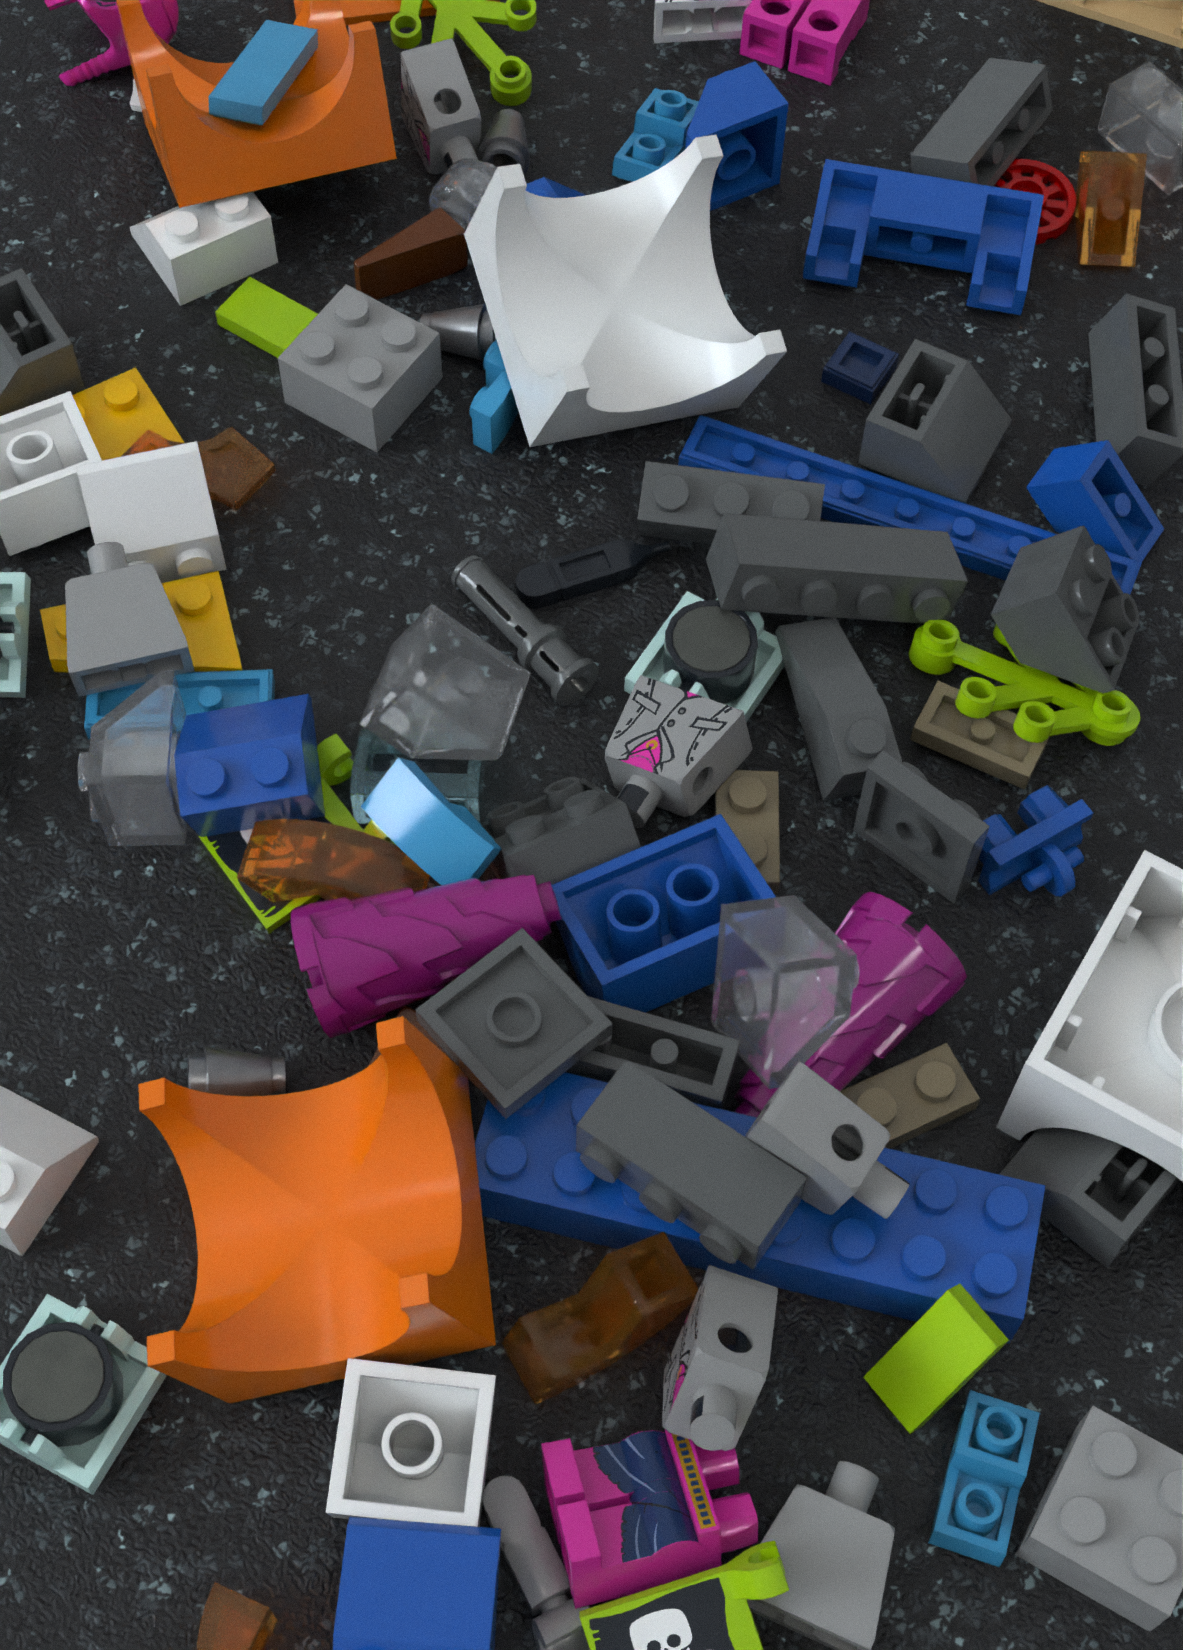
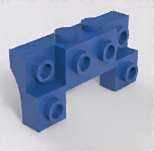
(926, 224)

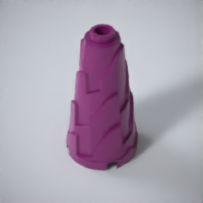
(408, 943)
(899, 984)

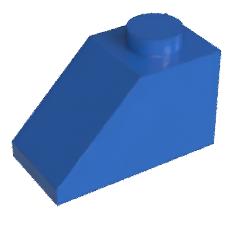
(1095, 490)

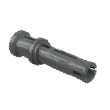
(539, 645)

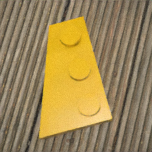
(121, 412)
(200, 612)

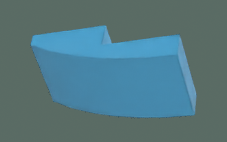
(657, 134)
(494, 404)
(427, 828)
(984, 1478)

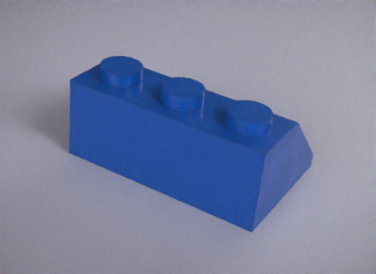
(651, 918)

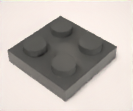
(920, 826)
(514, 1022)

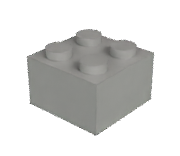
(361, 367)
(1113, 1520)

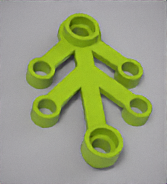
(462, 18)
(1099, 716)

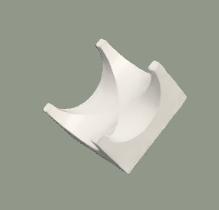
(613, 302)
(1117, 1034)

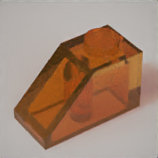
(1109, 207)

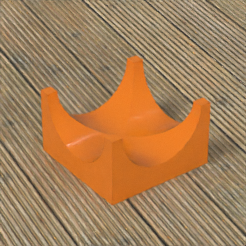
(323, 125)
(328, 1224)

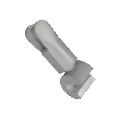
(534, 1565)

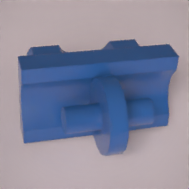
(1041, 853)

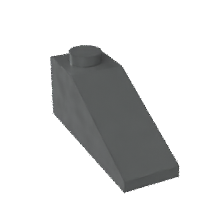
(836, 705)

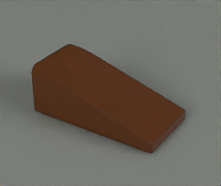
(413, 257)

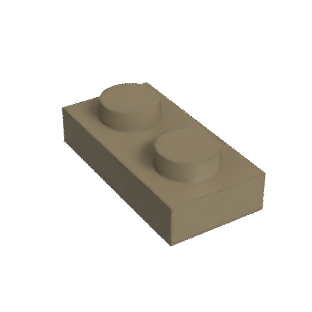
(980, 743)
(751, 810)
(916, 1094)

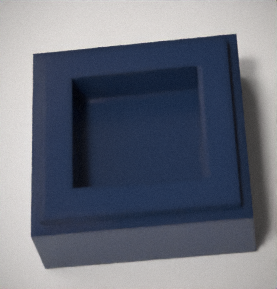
(860, 367)

